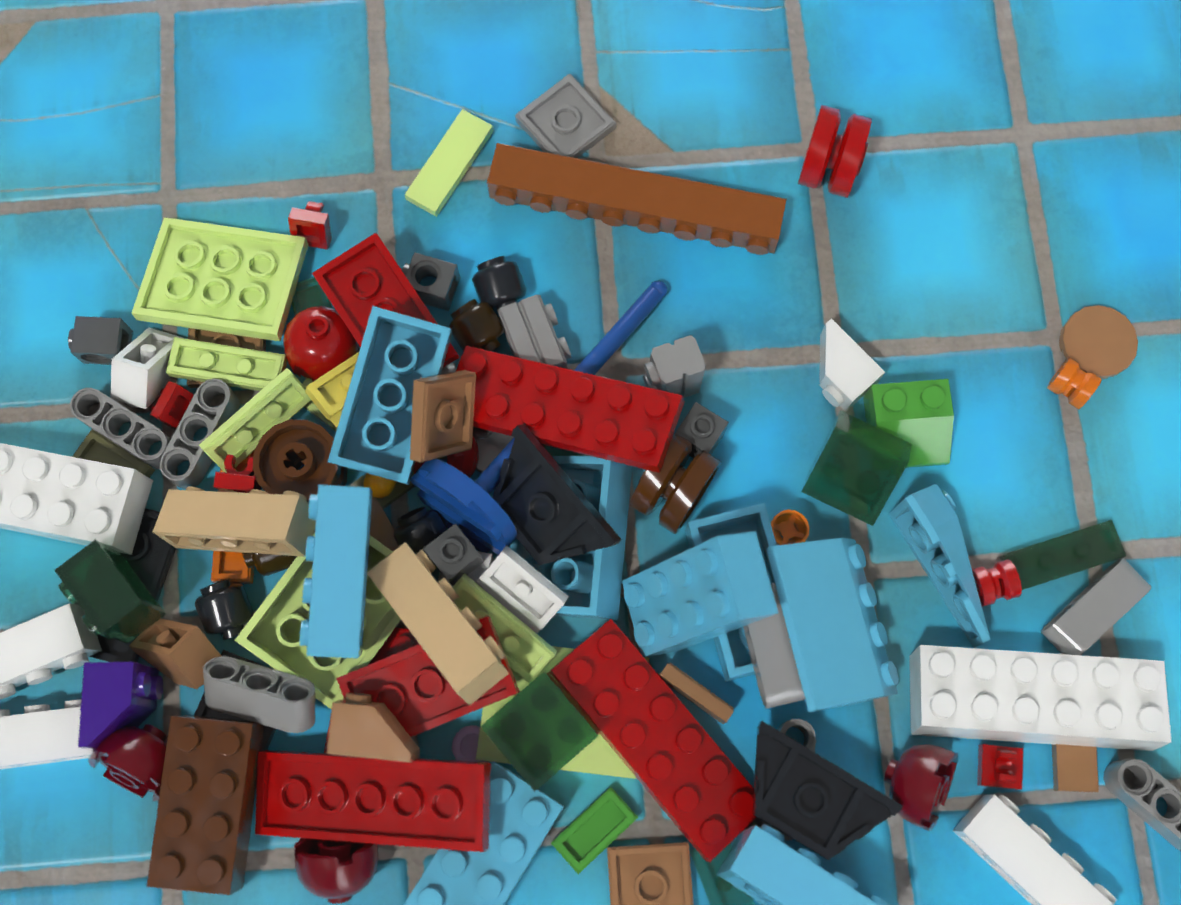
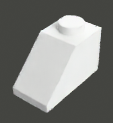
(844, 367)
(141, 368)

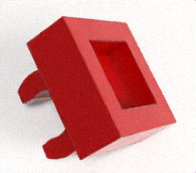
(311, 224)
(171, 404)
(235, 480)
(1000, 766)

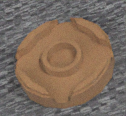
(1099, 341)

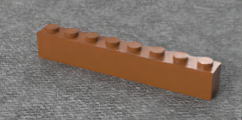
(636, 199)

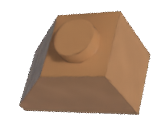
(176, 651)
(368, 731)

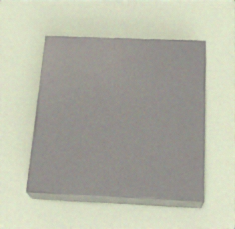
(565, 119)

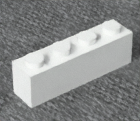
(43, 646)
(41, 736)
(1024, 856)

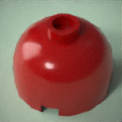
(317, 342)

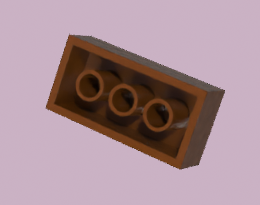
(205, 805)

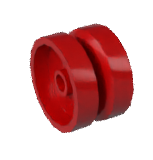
(837, 152)

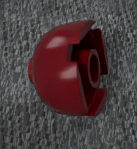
(133, 759)
(921, 782)
(335, 867)

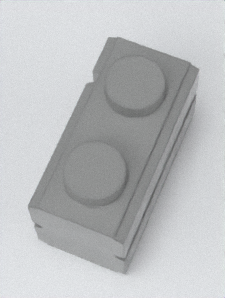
(532, 333)
(676, 367)

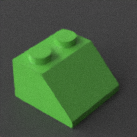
(917, 414)

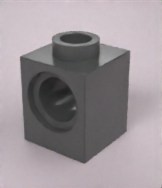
(443, 290)
(98, 339)
(702, 429)
(453, 554)

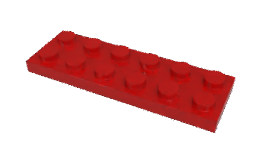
(573, 408)
(657, 739)
(374, 800)

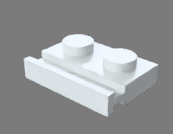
(522, 589)

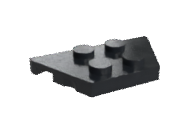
(546, 505)
(812, 796)

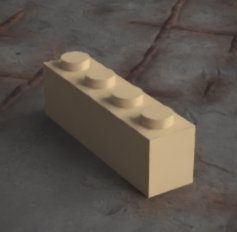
(236, 521)
(438, 624)

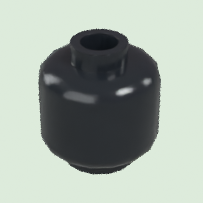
(498, 282)
(419, 528)
(224, 608)

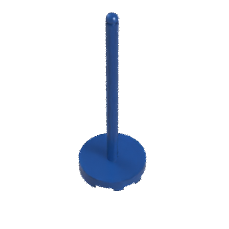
(468, 501)

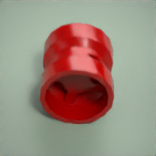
(997, 582)

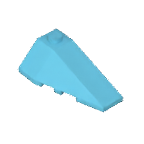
(937, 541)

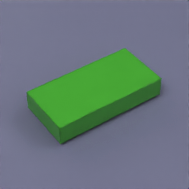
(594, 830)

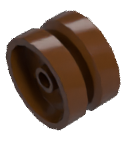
(286, 449)
(676, 484)

